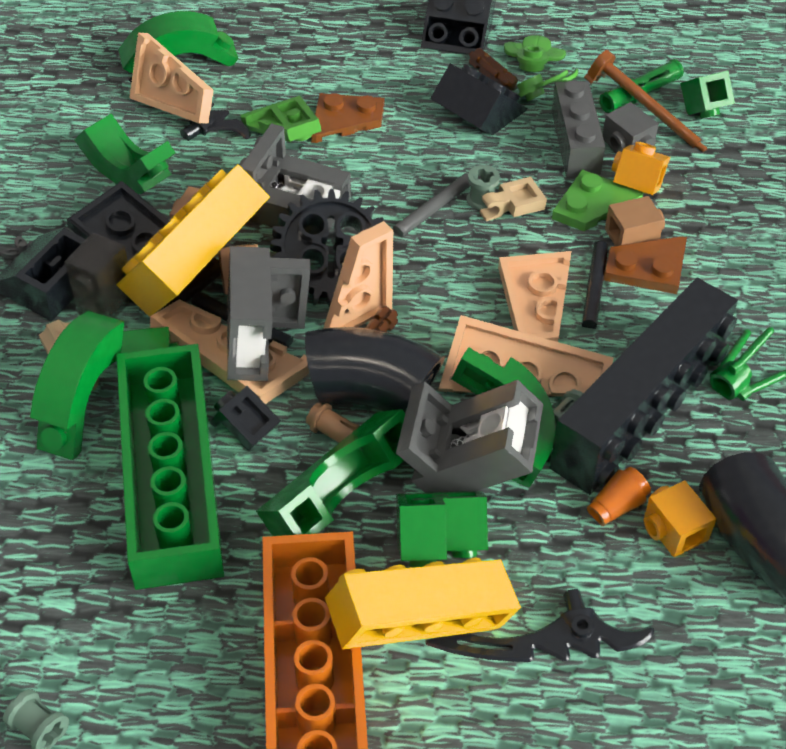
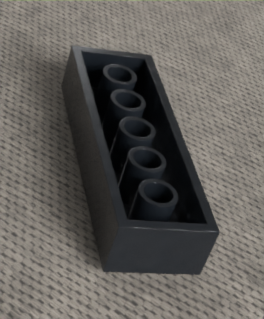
(643, 386)

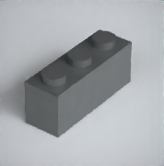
(577, 128)

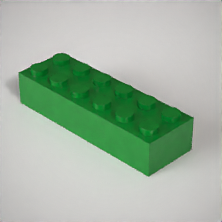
(167, 468)

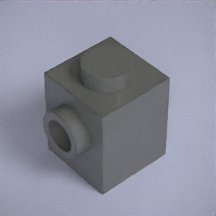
(628, 126)

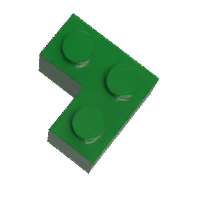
(441, 523)

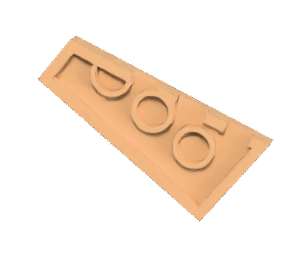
(195, 326)
(552, 363)

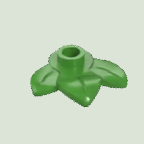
(534, 52)
(534, 86)

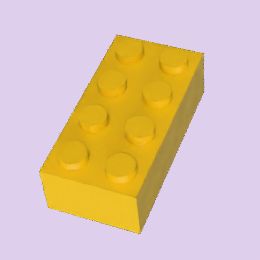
(191, 239)

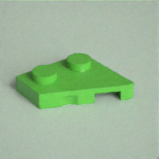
(292, 114)
(589, 200)

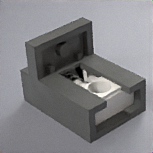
(289, 177)
(261, 297)
(472, 441)

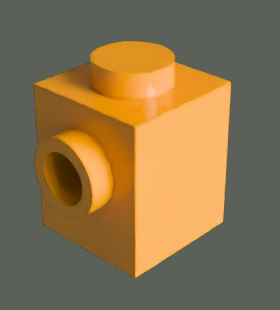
(640, 167)
(678, 518)

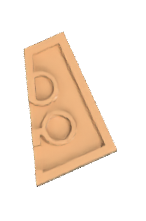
(167, 83)
(364, 279)
(536, 291)

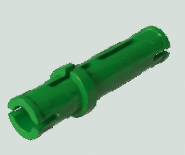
(665, 73)

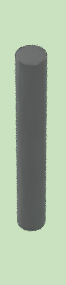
(431, 206)

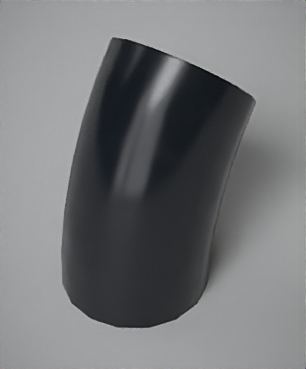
(368, 366)
(750, 512)

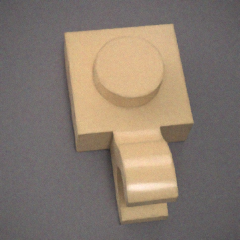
(517, 197)

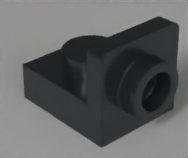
(245, 417)

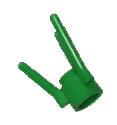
(734, 376)

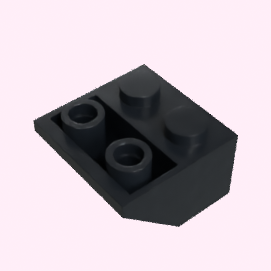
(457, 25)
(477, 98)
(40, 275)

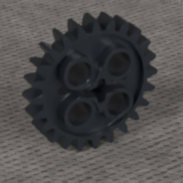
(296, 243)

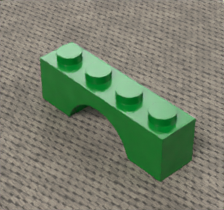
(310, 499)

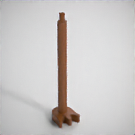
(604, 66)

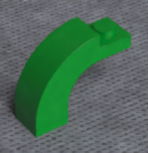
(180, 34)
(122, 160)
(481, 374)
(68, 378)

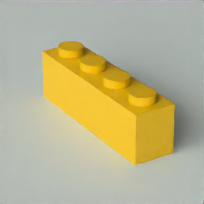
(420, 602)

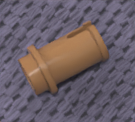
(328, 422)

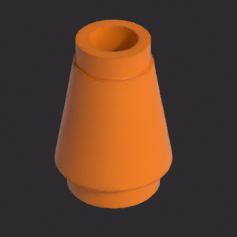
(619, 496)

